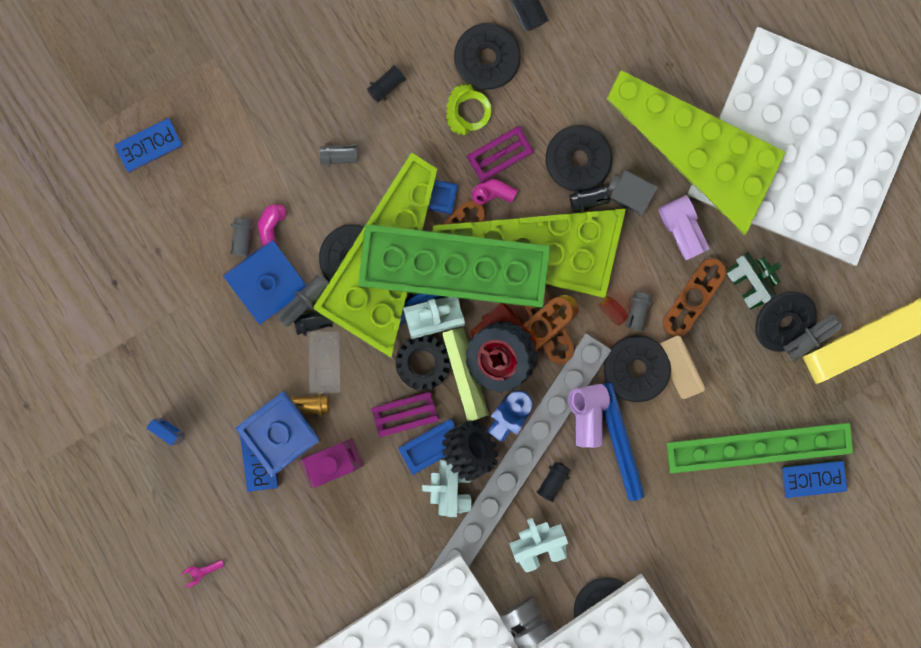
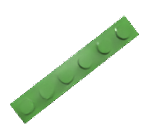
(759, 448)

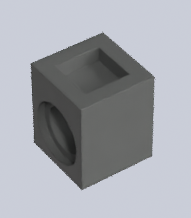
(631, 192)

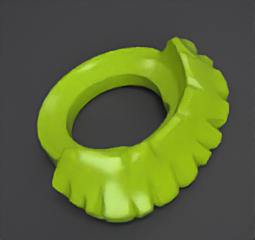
(461, 94)

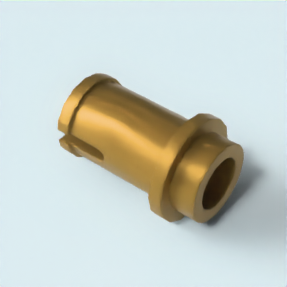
(313, 404)

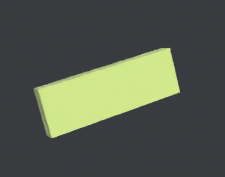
(469, 389)

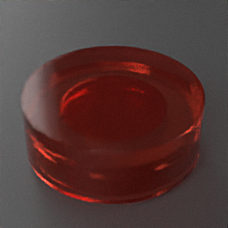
(613, 311)

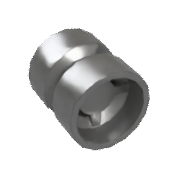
(526, 623)

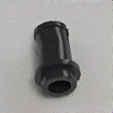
(386, 84)
(589, 198)
(311, 322)
(554, 481)

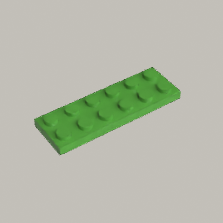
(453, 266)

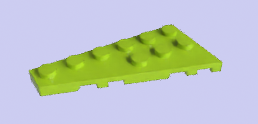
(711, 154)
(579, 244)
(376, 312)

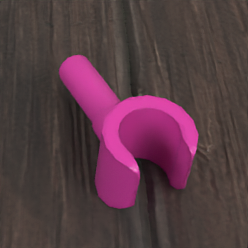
(201, 572)

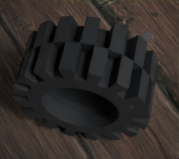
(417, 381)
(470, 450)

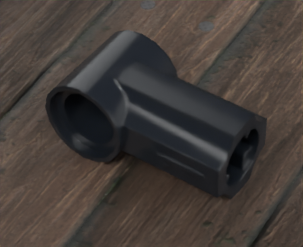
(529, 13)

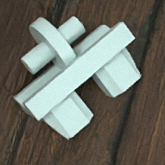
(433, 316)
(445, 491)
(537, 541)

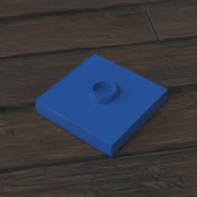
(265, 281)
(278, 433)

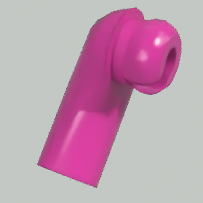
(491, 189)
(268, 220)

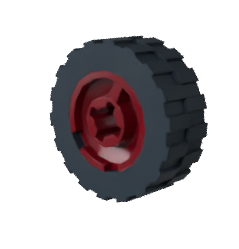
(518, 356)

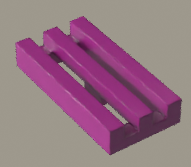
(478, 166)
(429, 407)

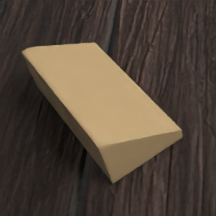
(682, 368)

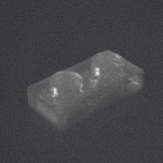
(324, 362)

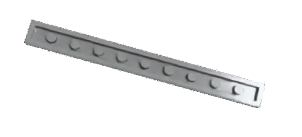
(523, 453)

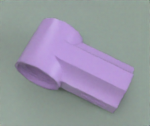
(681, 219)
(588, 405)

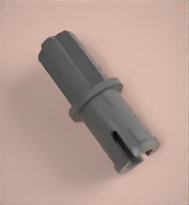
(304, 300)
(813, 337)

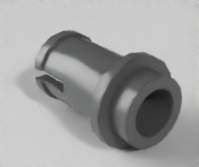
(338, 154)
(241, 236)
(638, 310)

